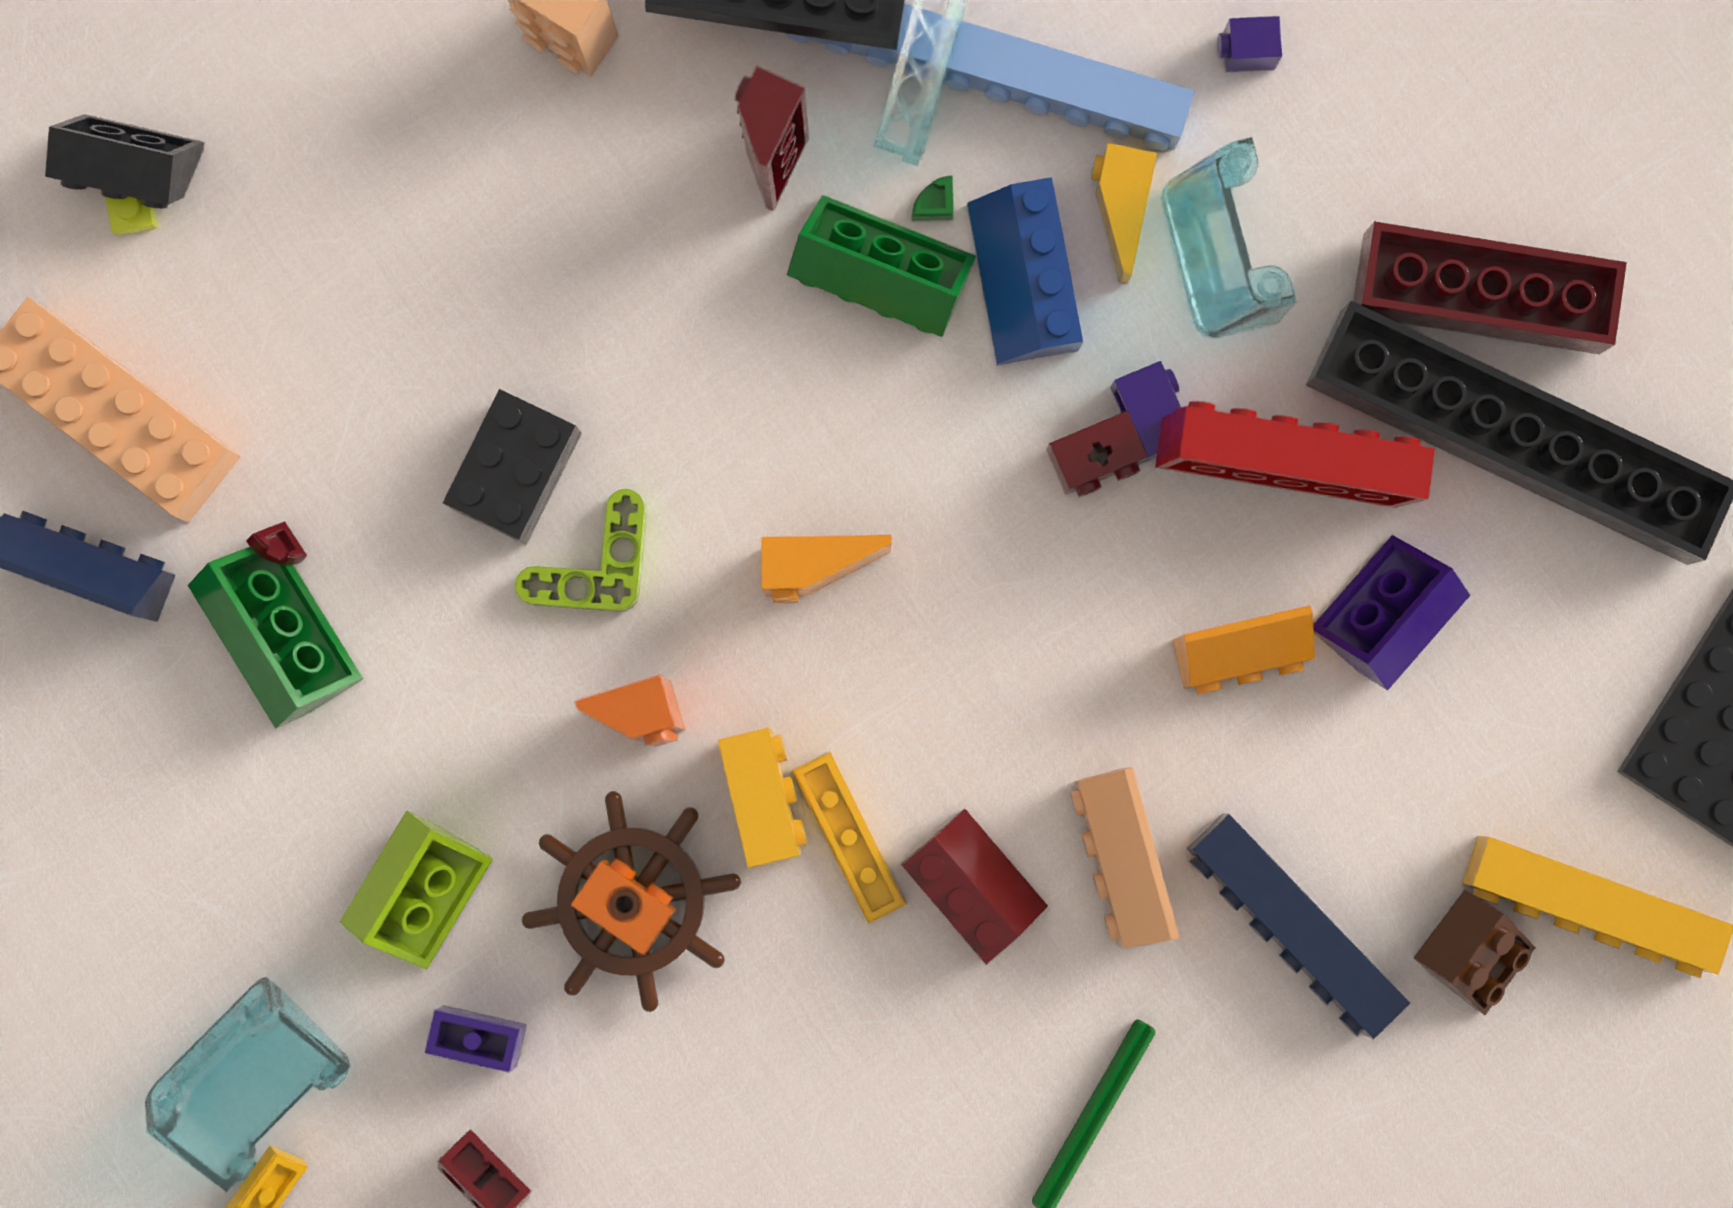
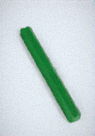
(1094, 1115)

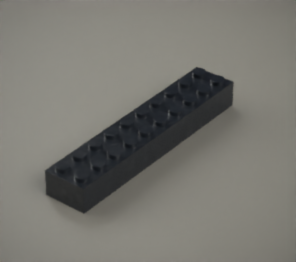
(1522, 434)

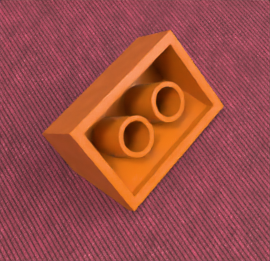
(638, 710)

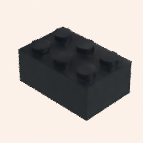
(512, 466)

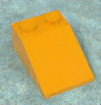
(808, 563)

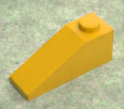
(1122, 196)

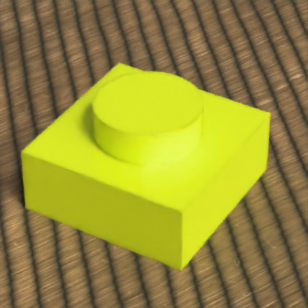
(130, 215)

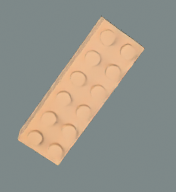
(111, 411)

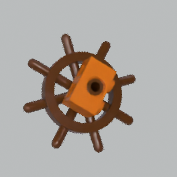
(630, 906)

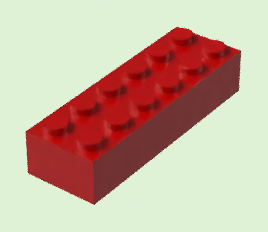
(1294, 455)

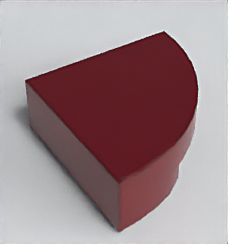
(277, 545)

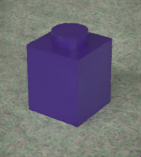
(1250, 44)

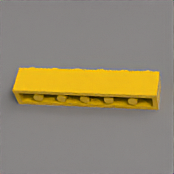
(1598, 905)

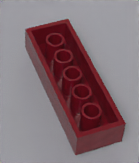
(1490, 287)

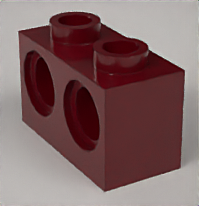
(482, 1175)

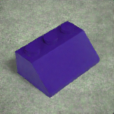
(1391, 611)

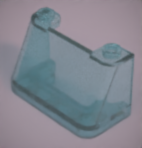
(1211, 249)
(241, 1082)

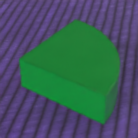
(935, 201)

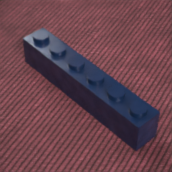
(1298, 926)

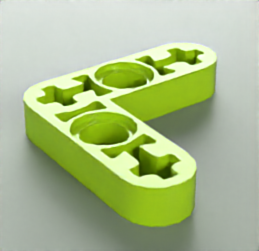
(611, 570)

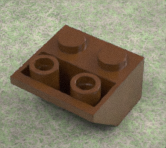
(1475, 952)

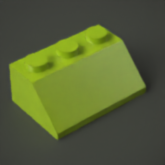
(415, 891)

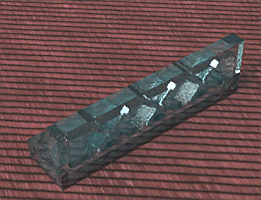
(931, 85)

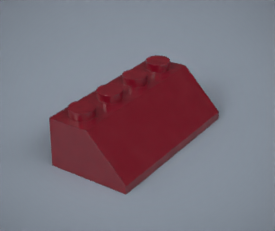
(773, 129)

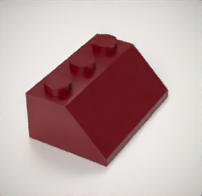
(975, 886)

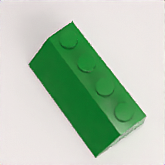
(880, 265)
(274, 634)

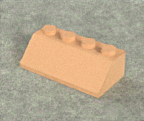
(1125, 859)

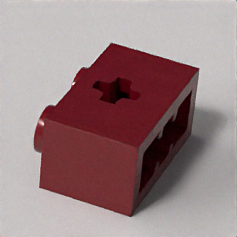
(1115, 437)

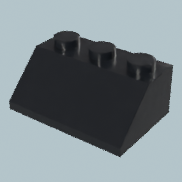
(121, 160)

